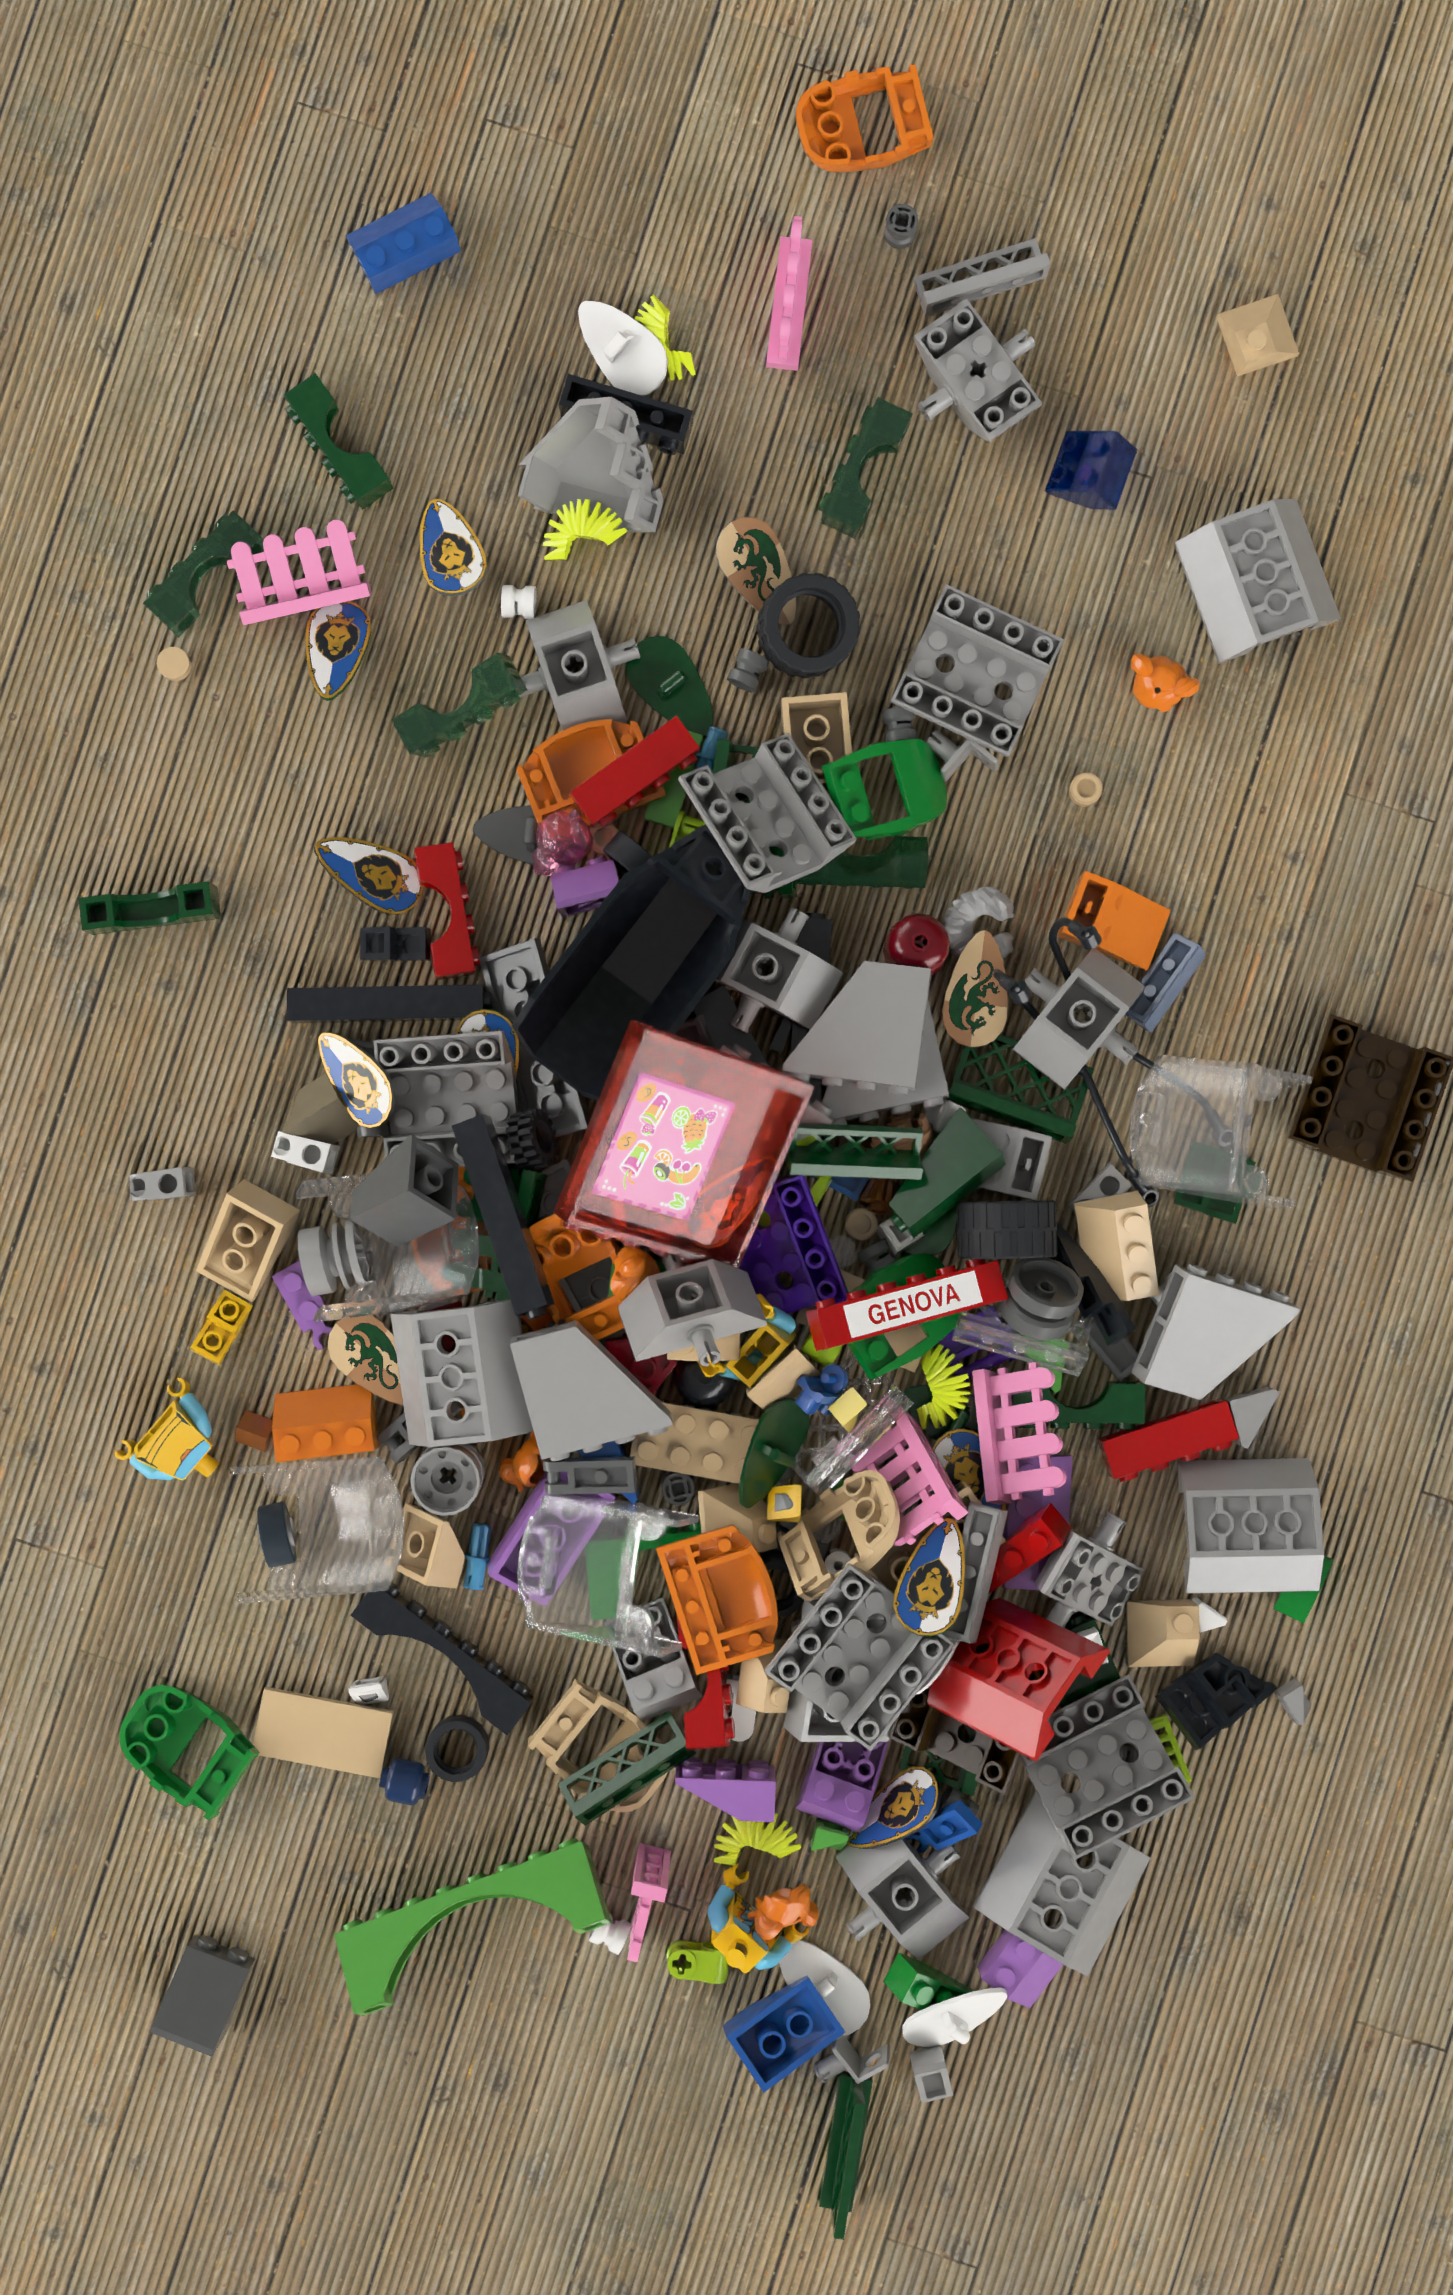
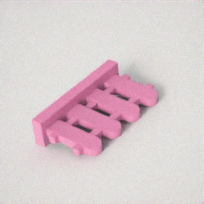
(789, 299)
(285, 586)
(997, 1421)
(920, 1484)
(649, 1884)

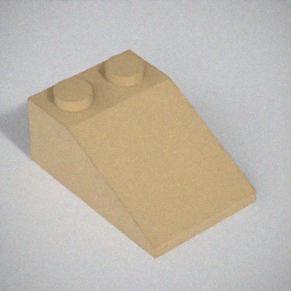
(247, 1239)
(781, 1378)

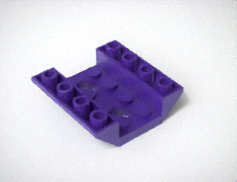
(796, 1245)

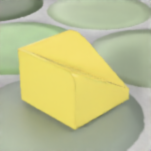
(847, 1408)

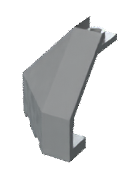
(597, 458)

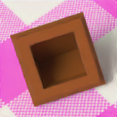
(254, 1430)

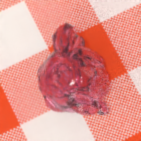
(561, 842)

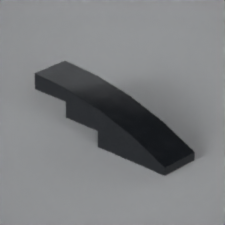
(1098, 1296)

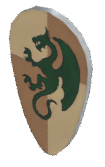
(754, 562)
(974, 1000)
(367, 1355)

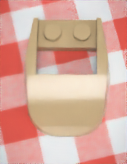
(871, 1518)
(569, 1719)

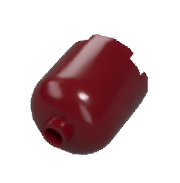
(902, 949)

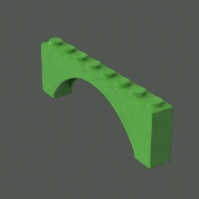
(378, 1949)

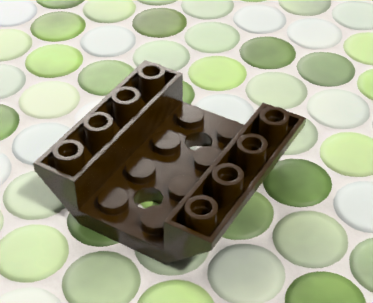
(1391, 1109)
(931, 1730)

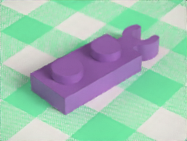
(300, 1302)

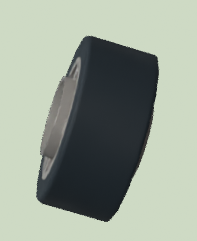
(276, 1534)

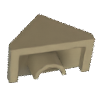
(320, 1114)

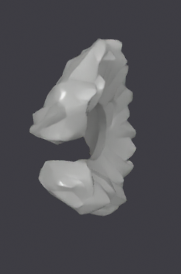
(971, 906)

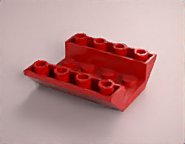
(993, 1687)

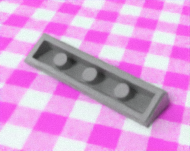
(981, 1543)

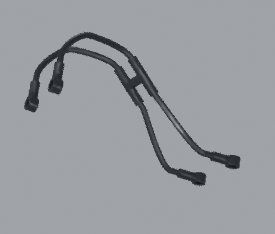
(1021, 994)

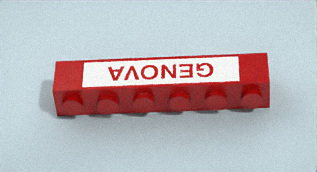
(905, 1305)

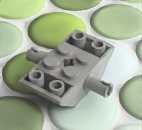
(964, 346)
(571, 638)
(795, 989)
(1060, 1043)
(690, 1309)
(1089, 1575)
(914, 1919)

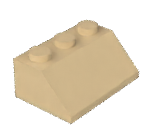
(1119, 1242)

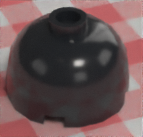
(699, 1389)

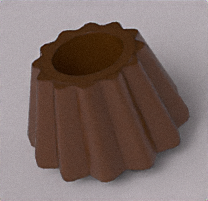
(878, 1194)

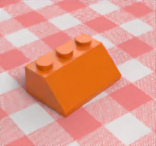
(324, 1423)

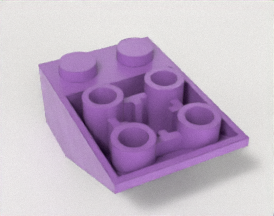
(841, 1782)
(735, 1788)

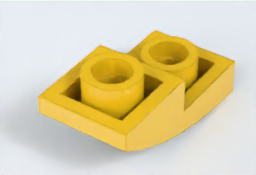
(221, 1327)

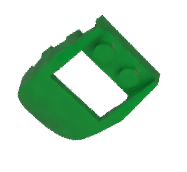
(917, 778)
(875, 1352)
(160, 1731)

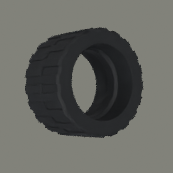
(839, 602)
(1007, 1229)

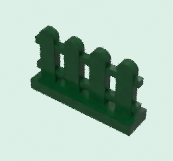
(529, 1191)

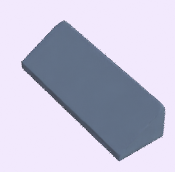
(1165, 980)

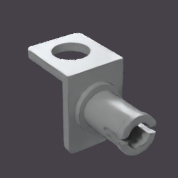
(955, 755)
(846, 2058)

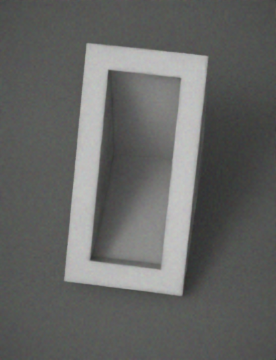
(1250, 1411)
(930, 2073)

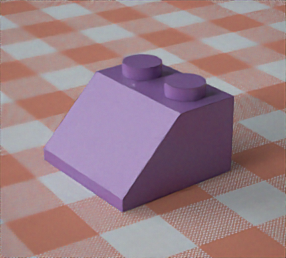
(583, 887)
(1017, 1969)

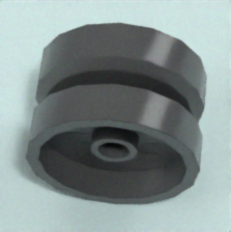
(1042, 1298)

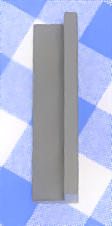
(982, 284)

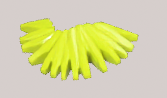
(656, 321)
(579, 524)
(944, 1387)
(756, 1836)

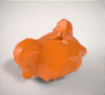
(1161, 673)
(630, 1270)
(525, 1468)
(782, 1910)

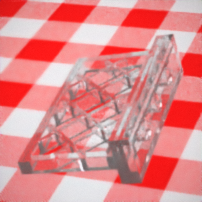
(1000, 1338)
(860, 1439)

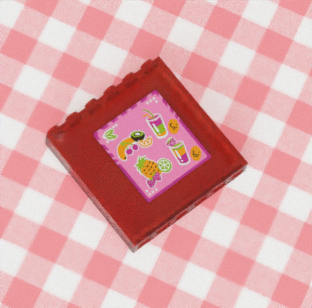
(682, 1148)

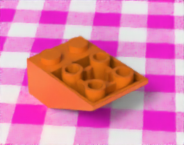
(1123, 918)

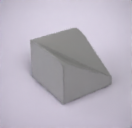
(1294, 1701)

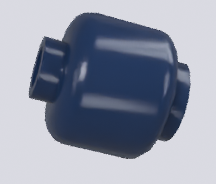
(405, 1781)

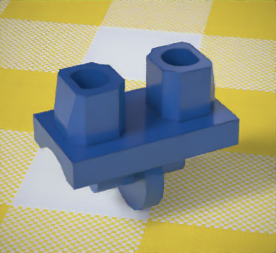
(821, 1390)

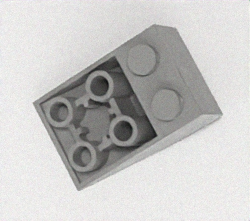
(1024, 1157)
(653, 1681)

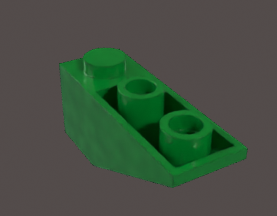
(920, 1983)

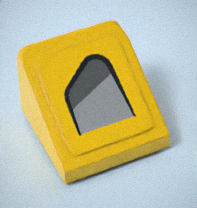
(784, 1503)

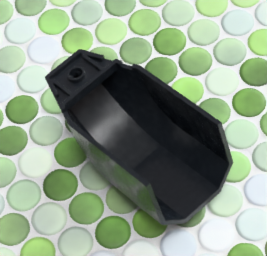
(637, 959)

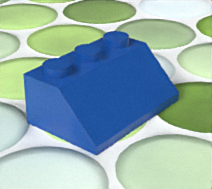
(404, 242)

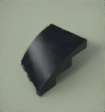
(1211, 1698)

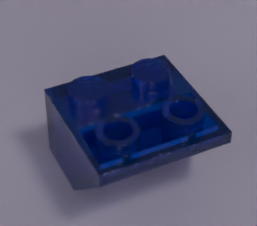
(1091, 468)

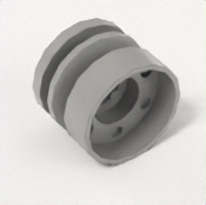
(328, 1258)
(450, 1494)

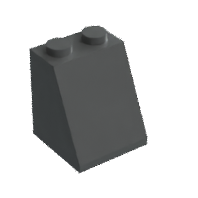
(407, 1193)
(203, 1995)

